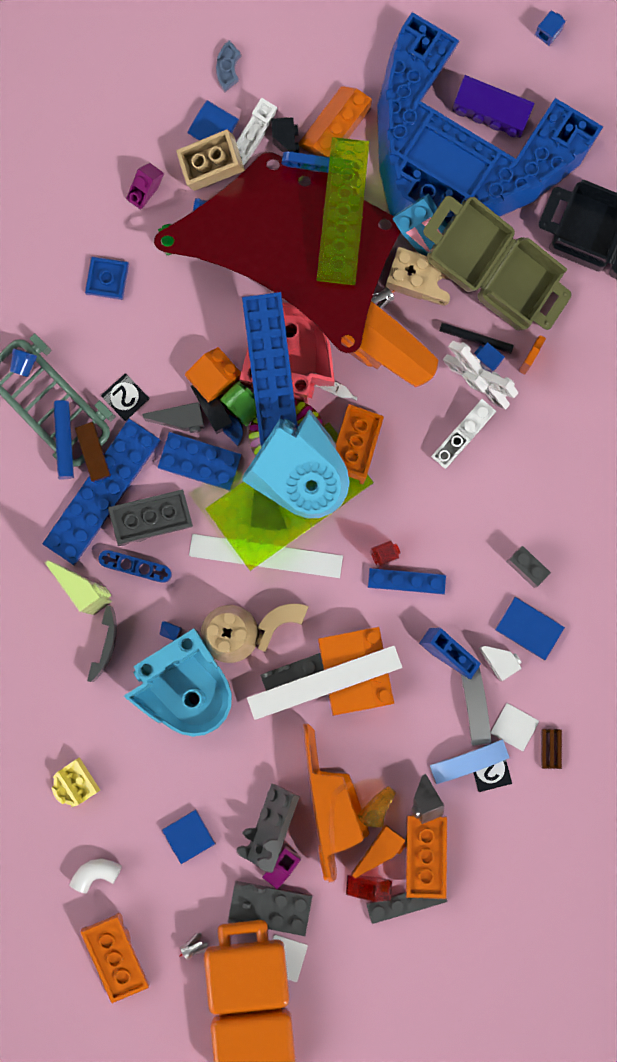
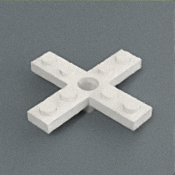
(491, 384)

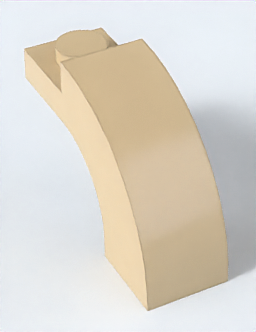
(278, 616)

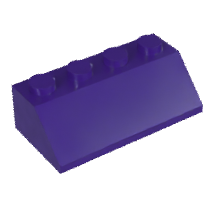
(492, 107)

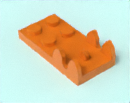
(358, 440)
(426, 858)
(114, 958)

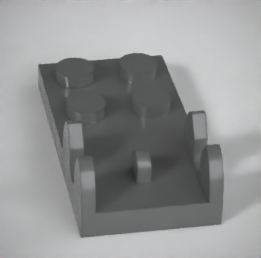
(150, 517)
(292, 672)
(270, 830)
(280, 908)

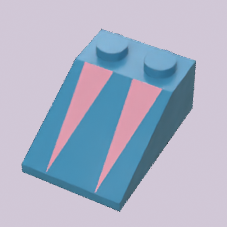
(413, 220)

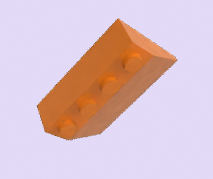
(345, 648)

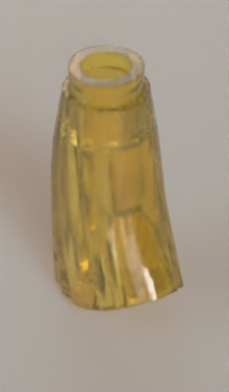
(375, 810)

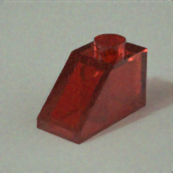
(385, 554)
(369, 888)

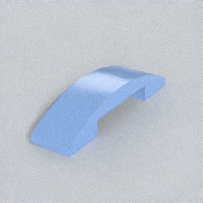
(469, 762)

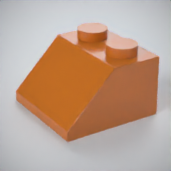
(213, 374)

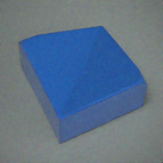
(170, 631)

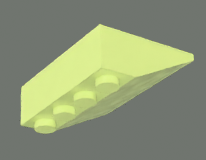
(84, 593)

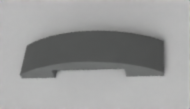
(97, 668)

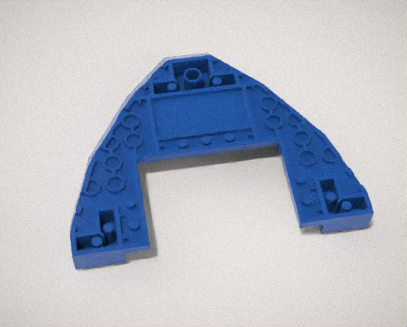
(439, 157)

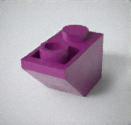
(144, 185)
(283, 868)

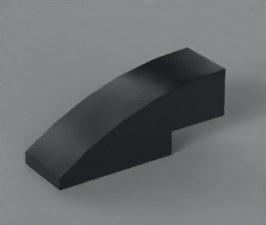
(215, 412)

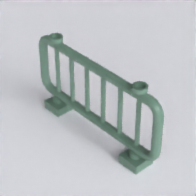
(97, 417)

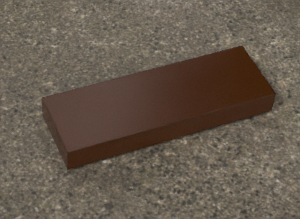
(92, 451)

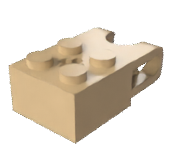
(421, 283)

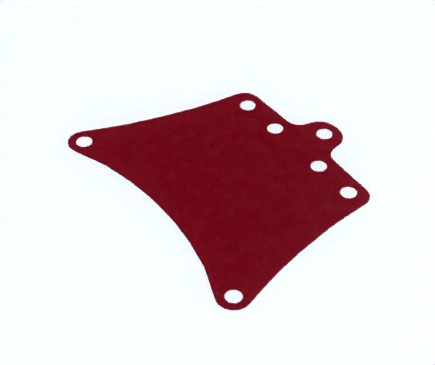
(273, 233)

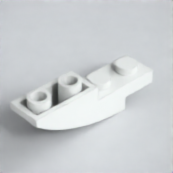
(463, 434)

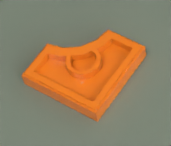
(532, 354)

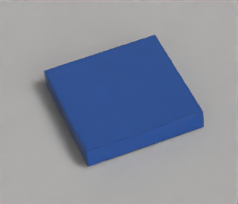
(107, 278)
(188, 836)

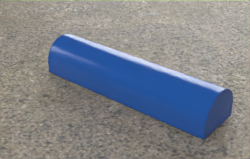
(63, 440)

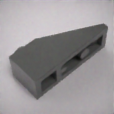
(183, 417)

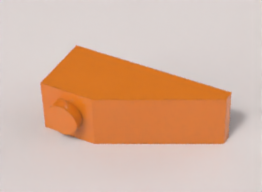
(382, 849)

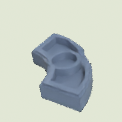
(226, 65)

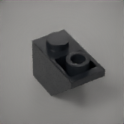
(284, 134)

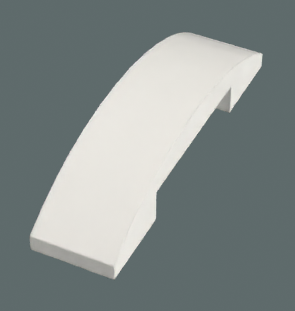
(255, 129)

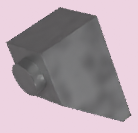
(427, 802)

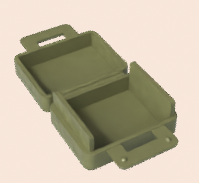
(512, 273)

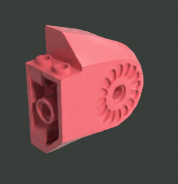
(308, 355)

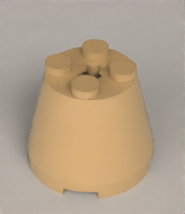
(244, 633)

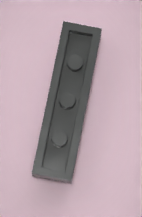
(399, 906)

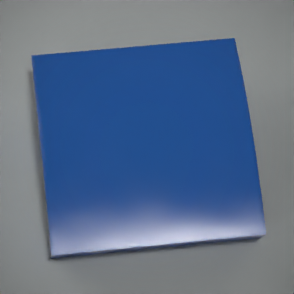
(211, 121)

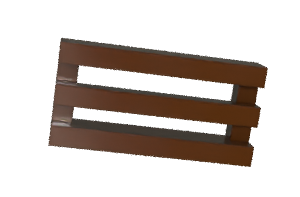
(551, 765)

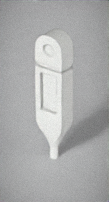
(338, 390)

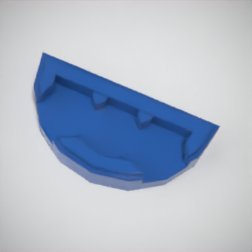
(235, 432)

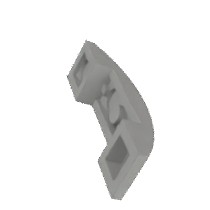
(476, 709)

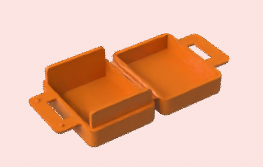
(248, 992)

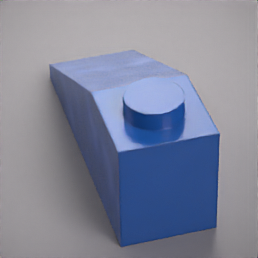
(450, 652)

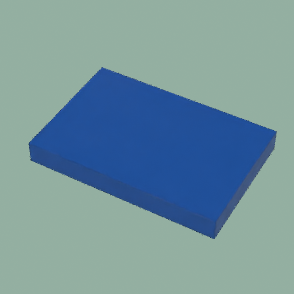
(529, 628)

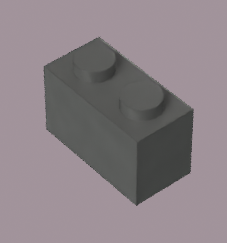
(528, 567)

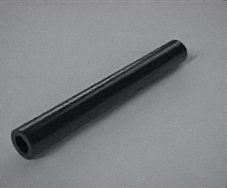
(475, 337)

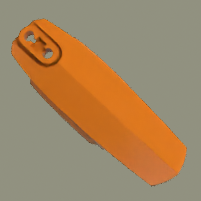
(395, 348)
(334, 809)

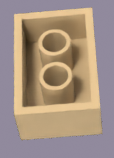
(210, 160)

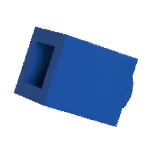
(550, 27)
(489, 357)

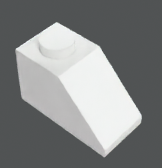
(501, 661)

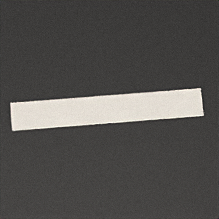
(285, 559)
(324, 682)

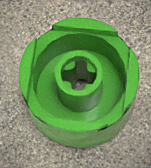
(240, 402)

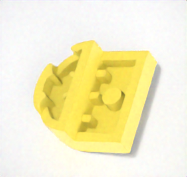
(74, 784)

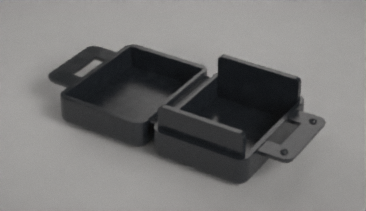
(587, 226)

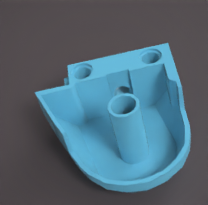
(300, 469)
(172, 678)

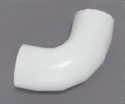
(94, 870)

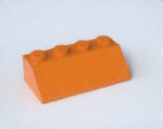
(336, 120)

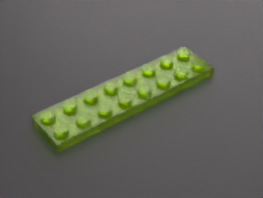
(343, 211)

